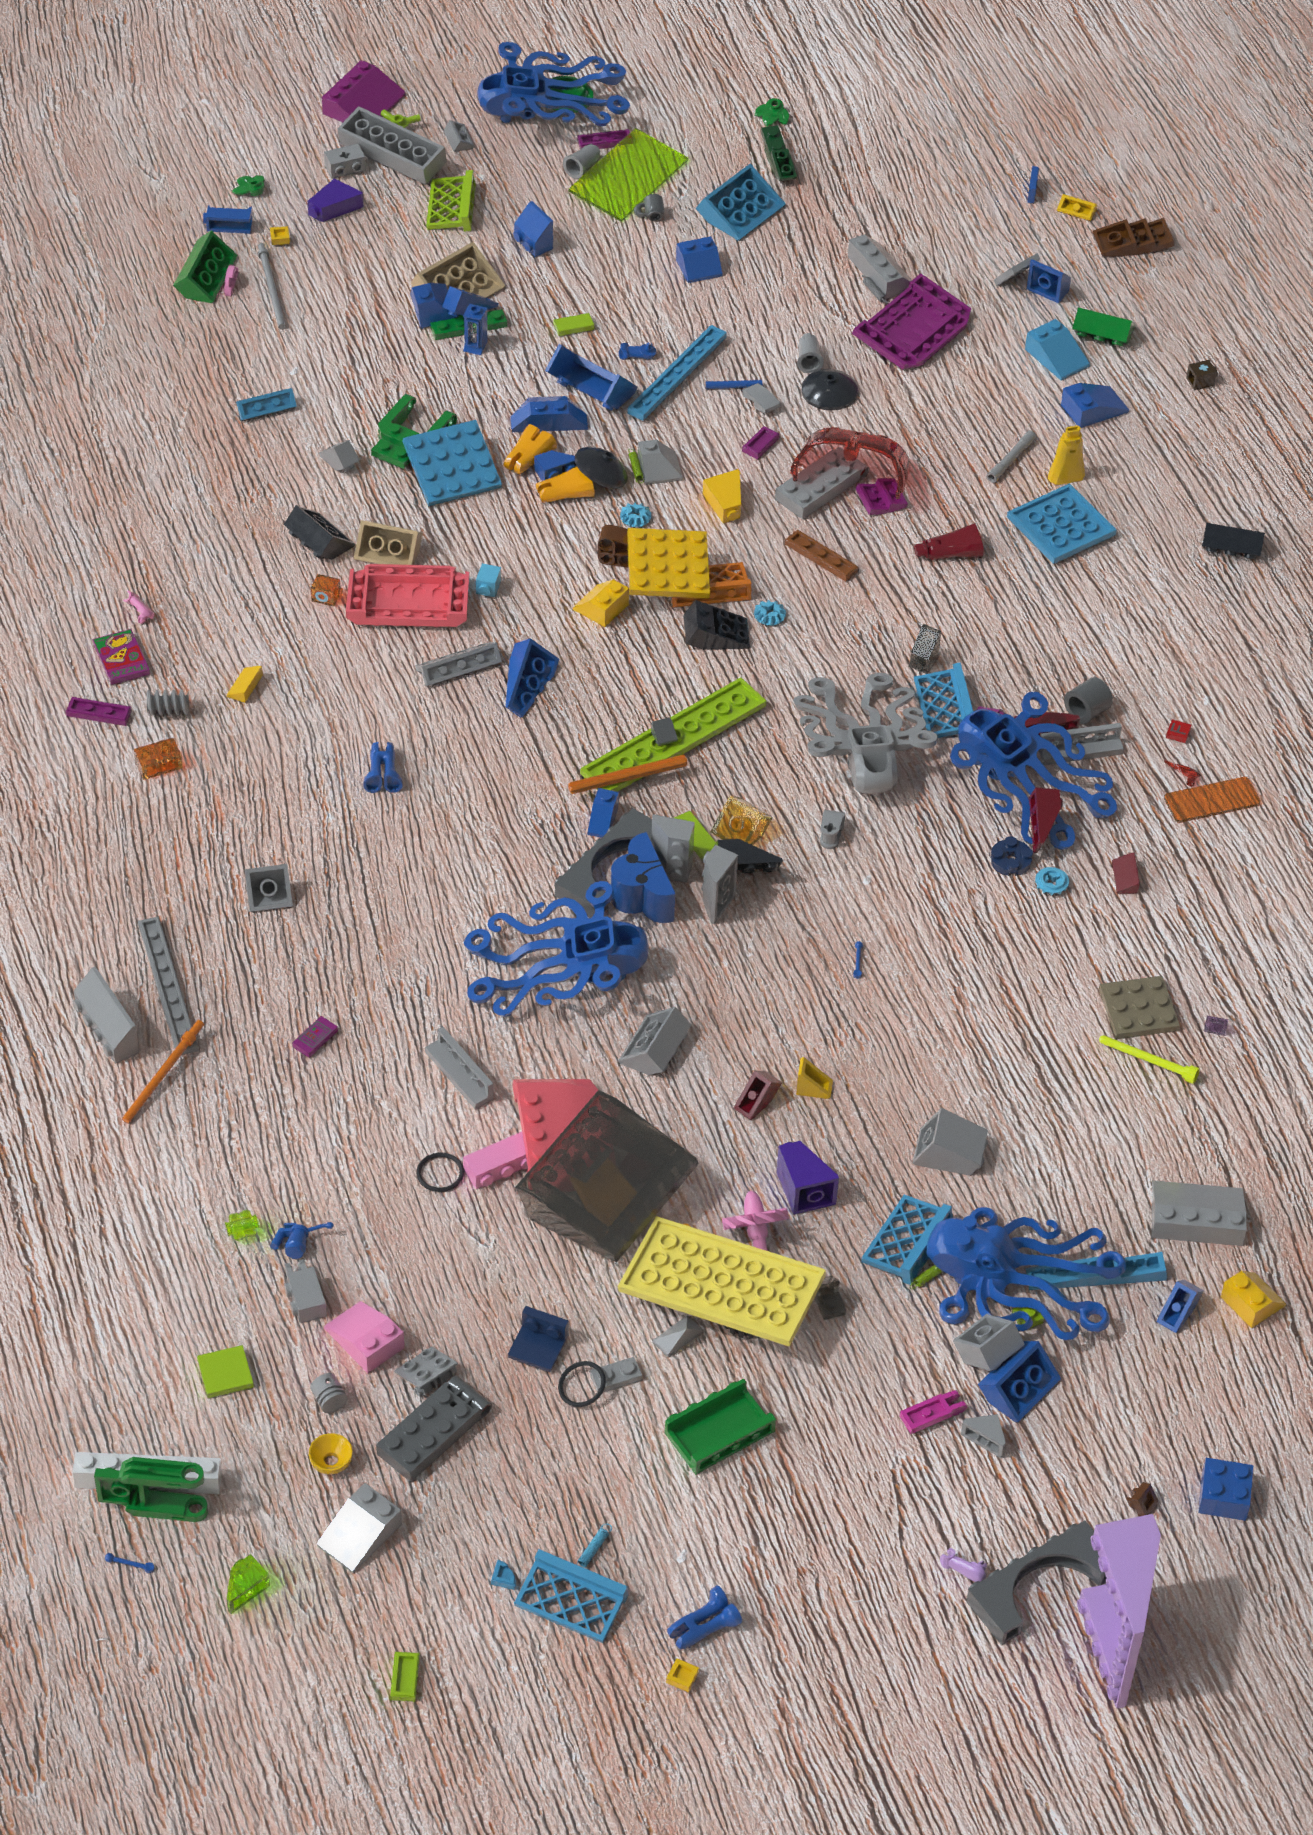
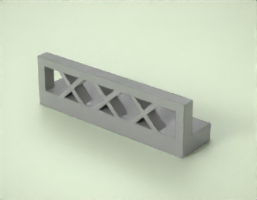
(459, 663)
(1095, 747)
(460, 1069)

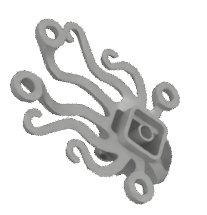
(868, 747)

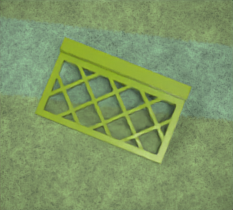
(464, 201)

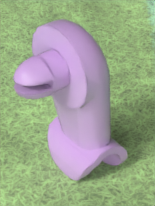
(971, 1570)

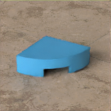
(503, 1576)

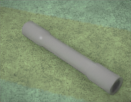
(998, 470)

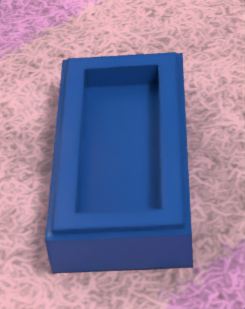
(1033, 184)

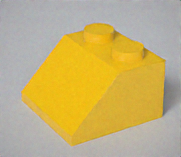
(604, 602)
(1251, 1297)

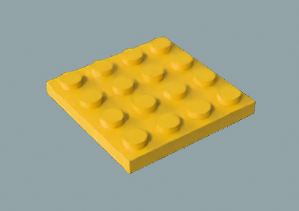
(668, 563)

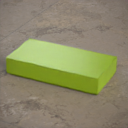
(573, 324)
(405, 1676)

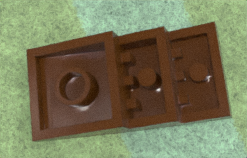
(1134, 238)

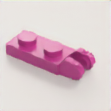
(932, 1411)

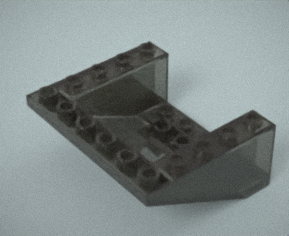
(604, 1177)

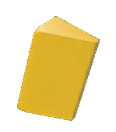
(1077, 207)
(245, 683)

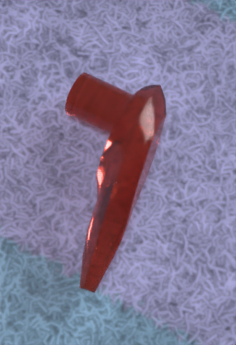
(1189, 772)

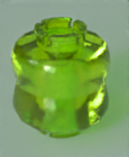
(242, 1225)

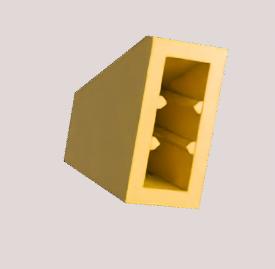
(724, 495)

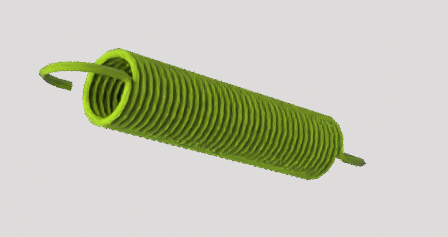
(635, 466)
(926, 1276)

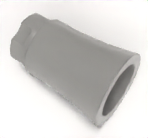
(580, 161)
(809, 354)

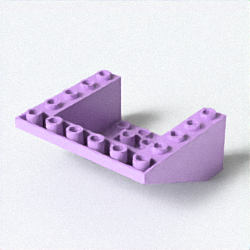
(1119, 1608)

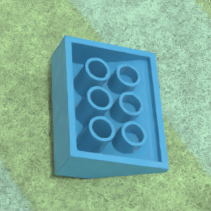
(740, 203)

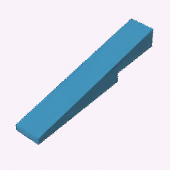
(1139, 1269)

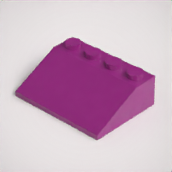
(362, 87)

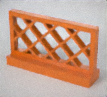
(722, 590)

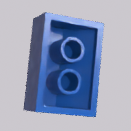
(1020, 1381)

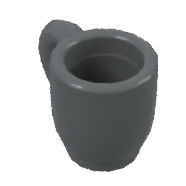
(653, 207)

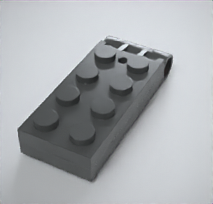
(433, 1428)

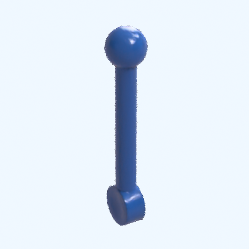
(857, 973)
(148, 1567)

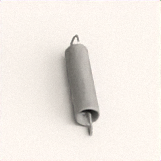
(874, 289)

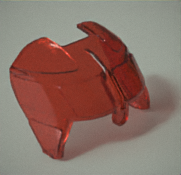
(867, 441)

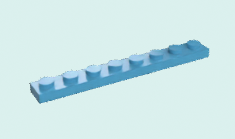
(677, 372)

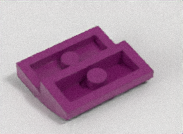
(880, 497)

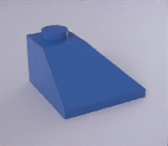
(1047, 281)
(428, 303)

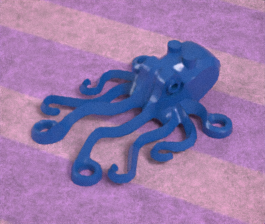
(525, 88)
(1006, 749)
(589, 947)
(986, 1261)

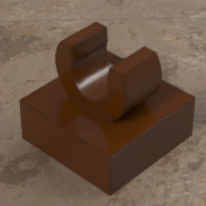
(1143, 1499)

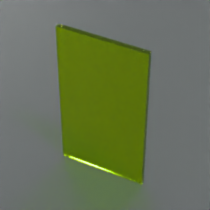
(628, 174)

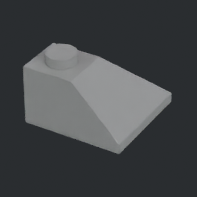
(658, 463)

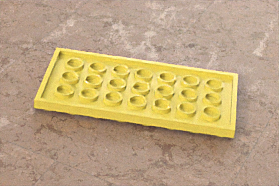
(722, 1281)

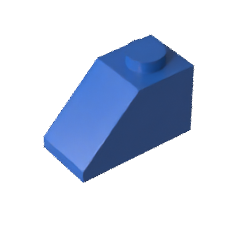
(603, 812)
(1179, 1305)

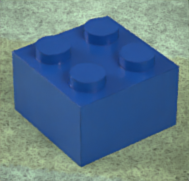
(1225, 1489)

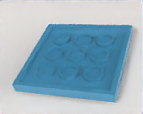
(452, 463)
(1061, 523)

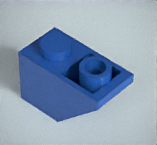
(553, 464)

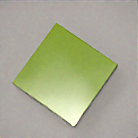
(225, 1371)

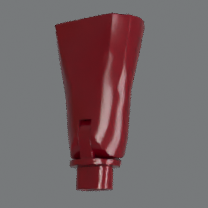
(958, 543)

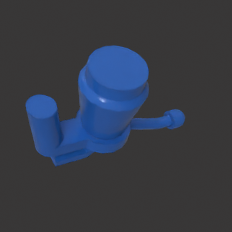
(297, 1234)

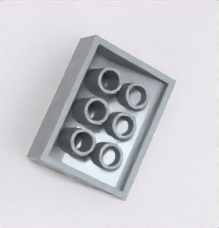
(1198, 1213)

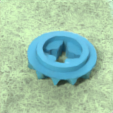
(633, 519)
(772, 618)
(1053, 874)

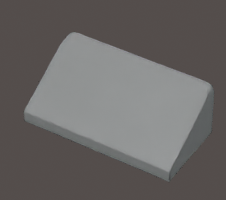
(458, 136)

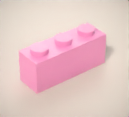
(496, 1161)

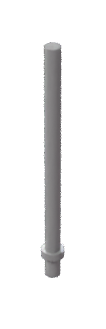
(263, 254)

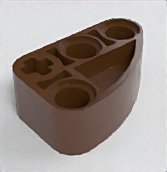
(613, 546)

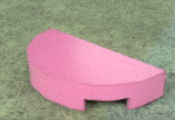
(230, 280)

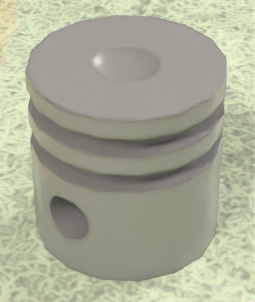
(329, 1396)

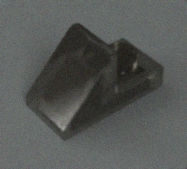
(829, 1299)

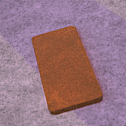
(1212, 799)

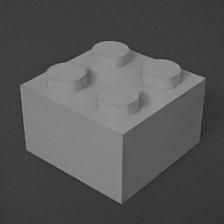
(988, 1342)

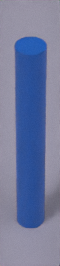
(731, 384)

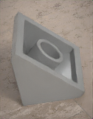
(268, 887)

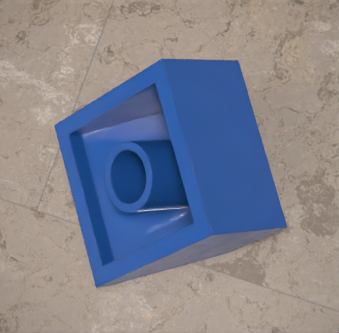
(534, 230)
(698, 259)

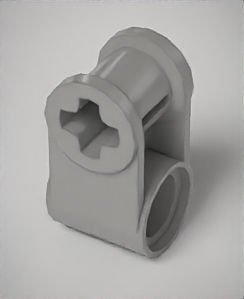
(831, 828)

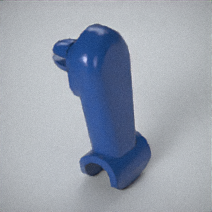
(645, 351)

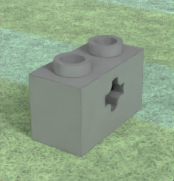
(344, 161)

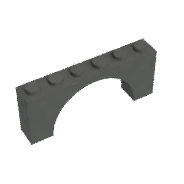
(617, 839)
(993, 1597)

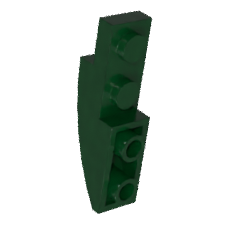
(777, 154)

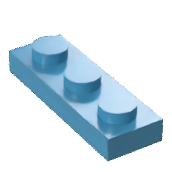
(266, 404)

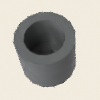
(1089, 699)

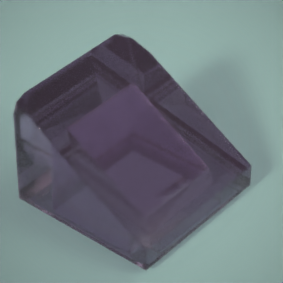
(1215, 1025)

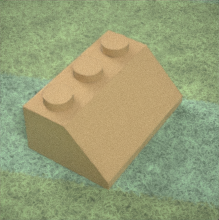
(387, 544)

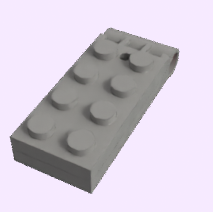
(820, 483)

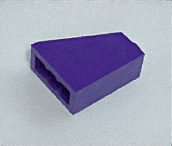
(334, 201)

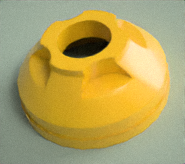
(330, 1445)

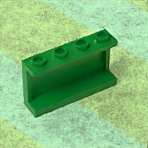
(718, 1426)

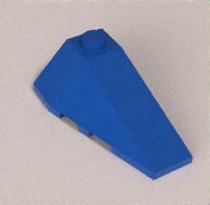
(528, 673)

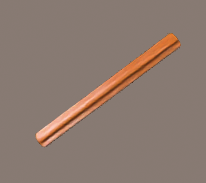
(627, 774)

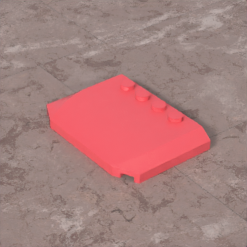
(407, 595)
(547, 1109)

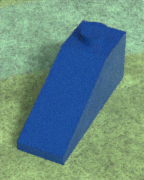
(458, 301)

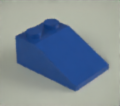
(1091, 403)

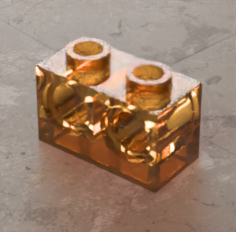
(158, 758)

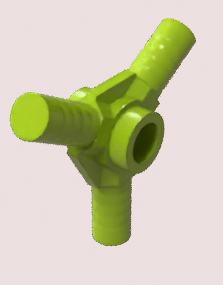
(399, 119)

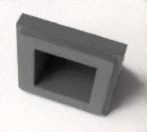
(663, 731)

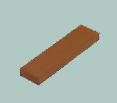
(821, 555)

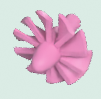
(755, 1219)

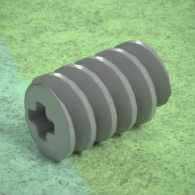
(167, 702)

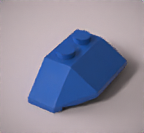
(549, 414)

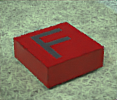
(1178, 731)

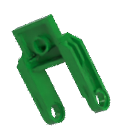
(391, 433)
(131, 1485)

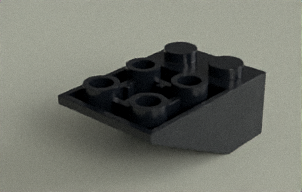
(715, 628)
(750, 856)

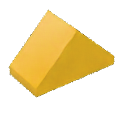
(813, 1081)

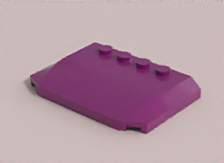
(915, 324)

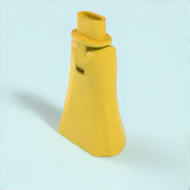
(1068, 461)

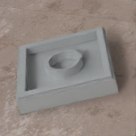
(1015, 270)

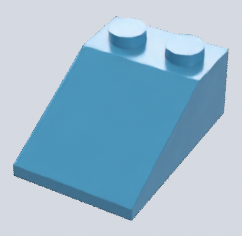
(1056, 349)

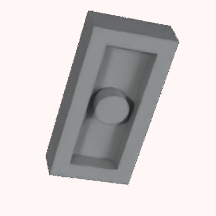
(617, 1374)

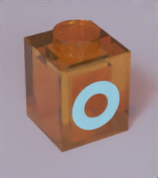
(326, 590)

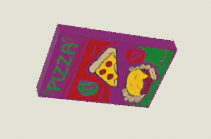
(121, 656)

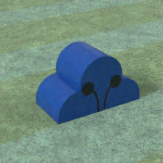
(642, 882)

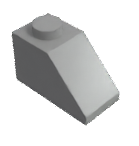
(340, 456)

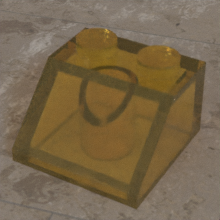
(741, 821)

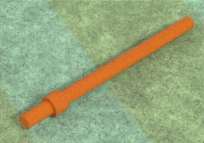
(187, 1039)

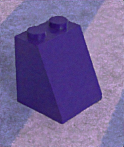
(805, 1178)

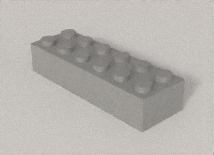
(393, 145)

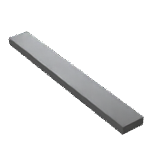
(166, 980)

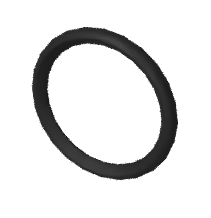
(439, 1189)
(593, 1399)

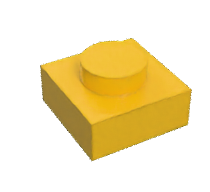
(279, 235)
(682, 1675)

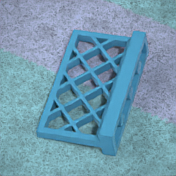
(960, 694)
(917, 1256)
(584, 1580)

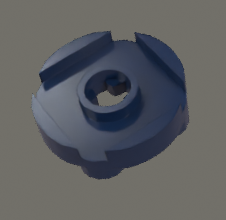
(1015, 848)

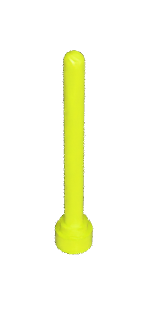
(1189, 1073)

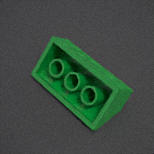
(205, 269)

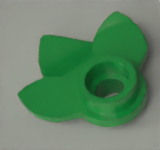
(771, 113)
(248, 184)

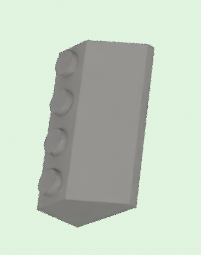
(878, 265)
(106, 1017)

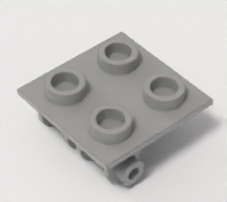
(427, 1370)

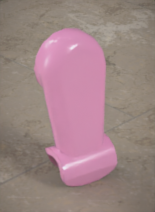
(145, 611)

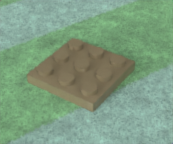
(1139, 1007)

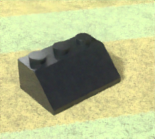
(317, 533)
(1233, 540)

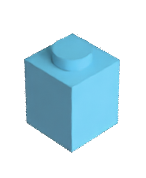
(488, 580)

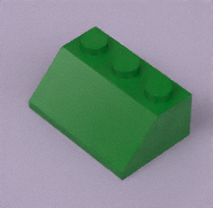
(1103, 326)

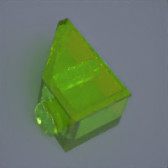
(245, 1582)

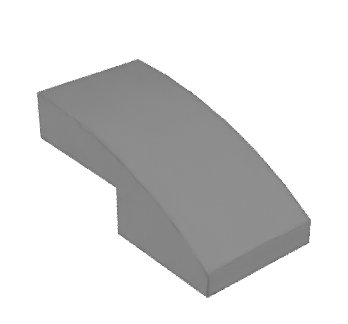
(762, 398)

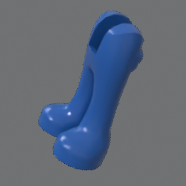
(373, 780)
(717, 1603)

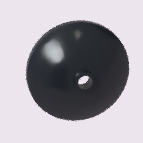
(829, 389)
(601, 467)

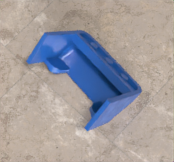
(590, 378)

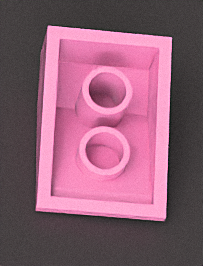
(366, 1335)

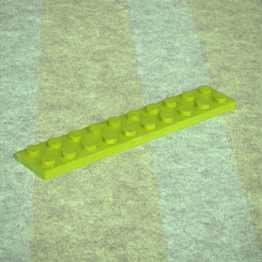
(691, 726)

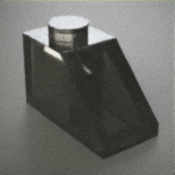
(926, 649)

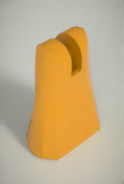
(529, 445)
(566, 485)

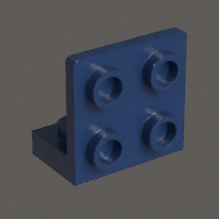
(539, 1339)

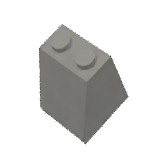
(950, 1144)

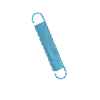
(593, 1547)

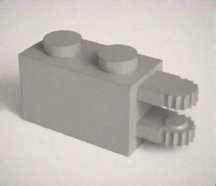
(305, 1293)

